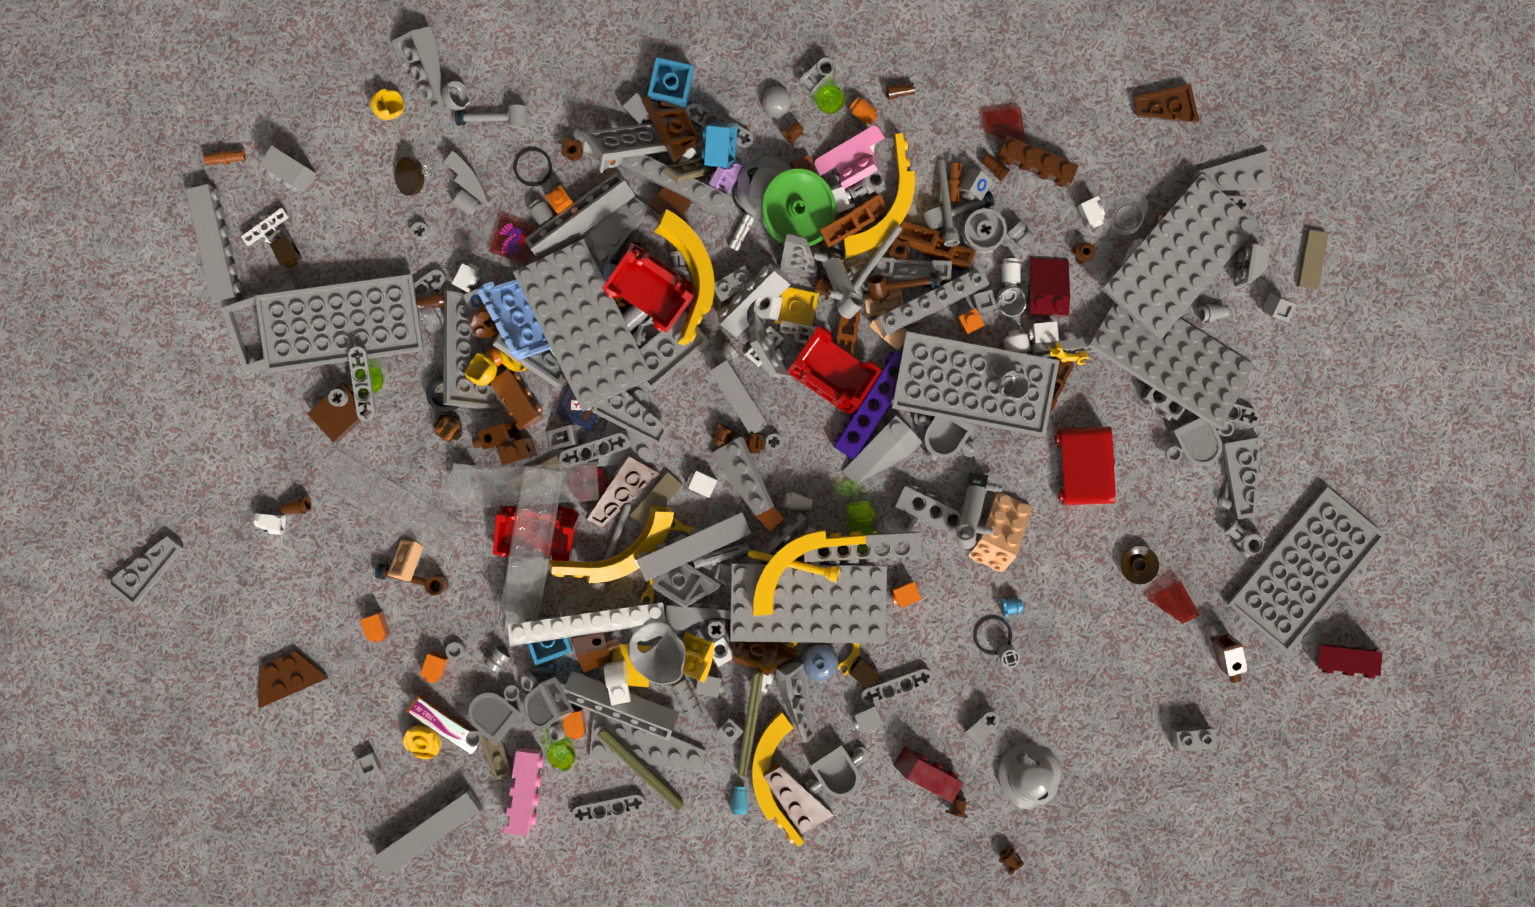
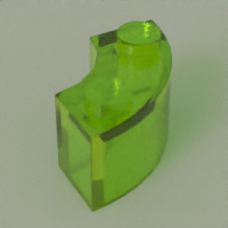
(860, 519)

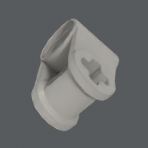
(815, 78)
(981, 728)

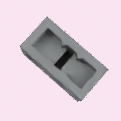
(732, 284)
(1162, 405)
(1193, 738)

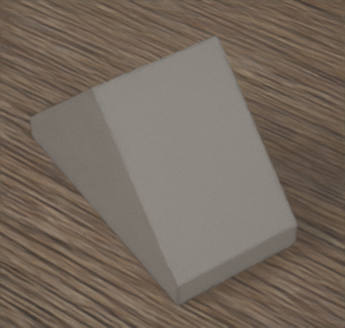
(562, 437)

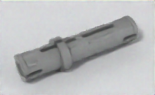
(721, 555)

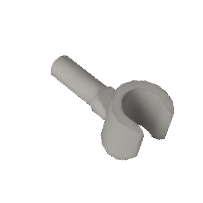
(1223, 501)

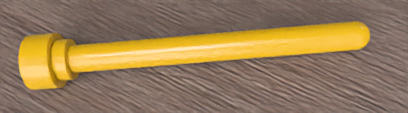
(830, 573)

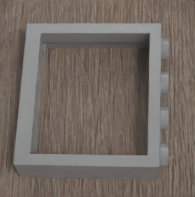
(247, 367)
(738, 397)

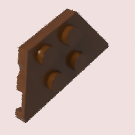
(673, 126)
(760, 655)
(286, 677)

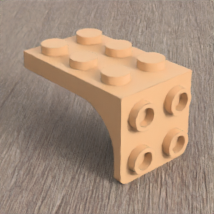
(1009, 522)

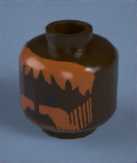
(448, 428)

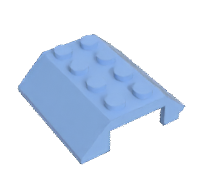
(513, 318)

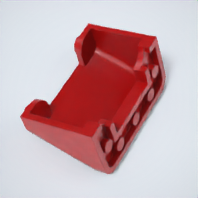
(650, 287)
(833, 372)
(1087, 465)
(563, 534)

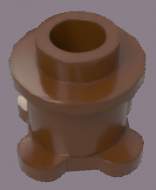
(792, 132)
(570, 144)
(899, 244)
(1080, 256)
(823, 286)
(722, 434)
(958, 807)
(1010, 860)

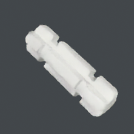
(741, 232)

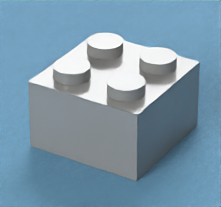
(287, 170)

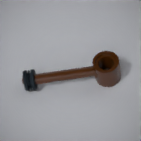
(880, 288)
(382, 571)

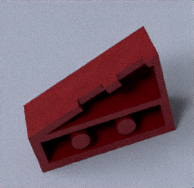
(1349, 660)
(928, 775)

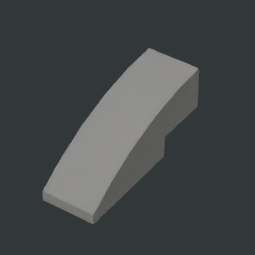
(466, 177)

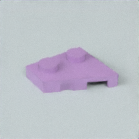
(724, 178)

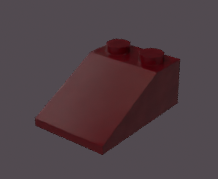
(1048, 288)

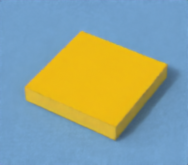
(798, 306)

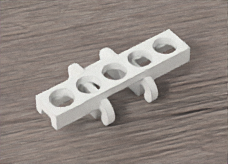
(262, 233)
(790, 330)

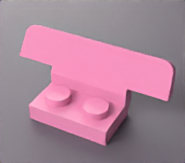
(852, 158)

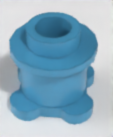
(1011, 606)

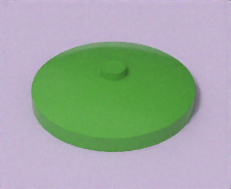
(797, 204)

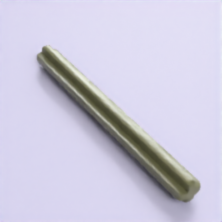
(750, 723)
(640, 768)

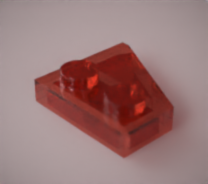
(1004, 123)
(1175, 602)

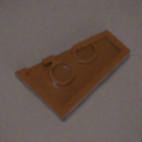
(1168, 104)

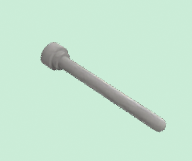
(950, 238)
(876, 257)
(614, 541)

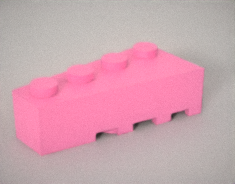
(524, 791)

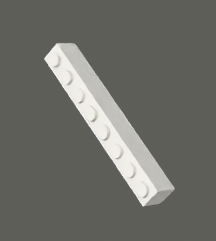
(584, 624)

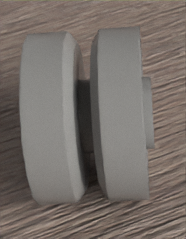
(992, 223)

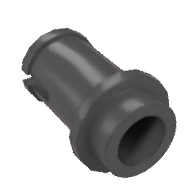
(543, 670)

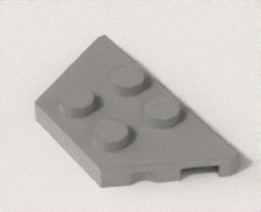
(766, 350)
(684, 585)

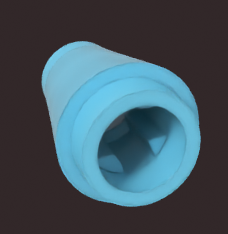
(739, 801)

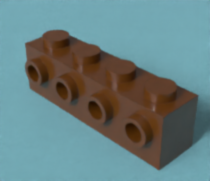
(1037, 161)

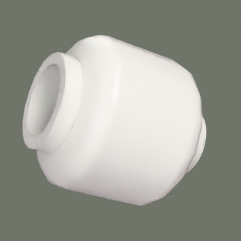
(1017, 342)

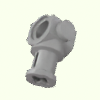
(867, 187)
(682, 269)
(1243, 538)

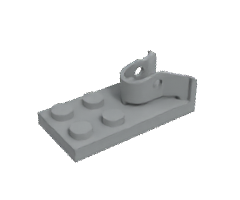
(621, 143)
(665, 355)

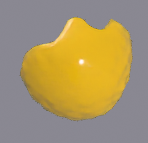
(387, 104)
(481, 370)

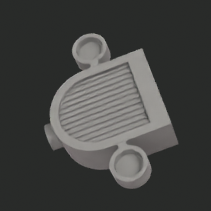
(945, 437)
(1198, 442)
(546, 705)
(492, 716)
(837, 771)

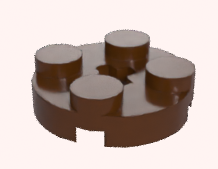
(478, 326)

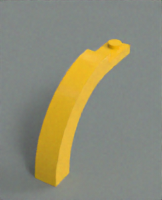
(872, 238)
(699, 265)
(624, 563)
(766, 586)
(766, 745)

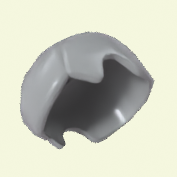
(455, 95)
(776, 102)
(1011, 301)
(1013, 385)

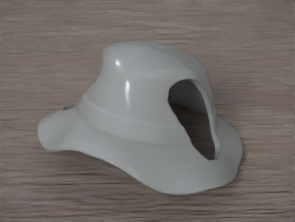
(750, 194)
(664, 660)
(1027, 783)

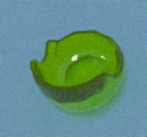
(830, 99)
(376, 376)
(561, 755)

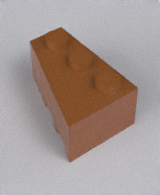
(517, 399)

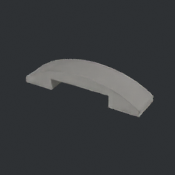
(912, 269)

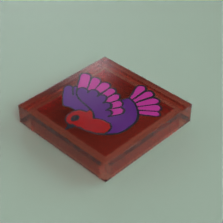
(510, 240)

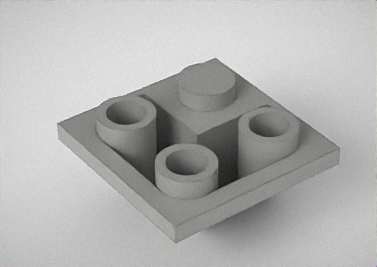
(1252, 263)

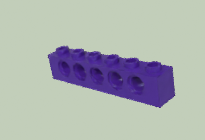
(841, 442)

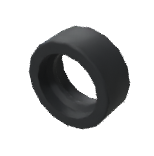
(431, 397)

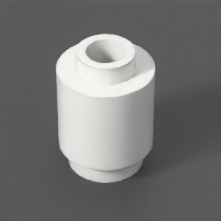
(1010, 272)

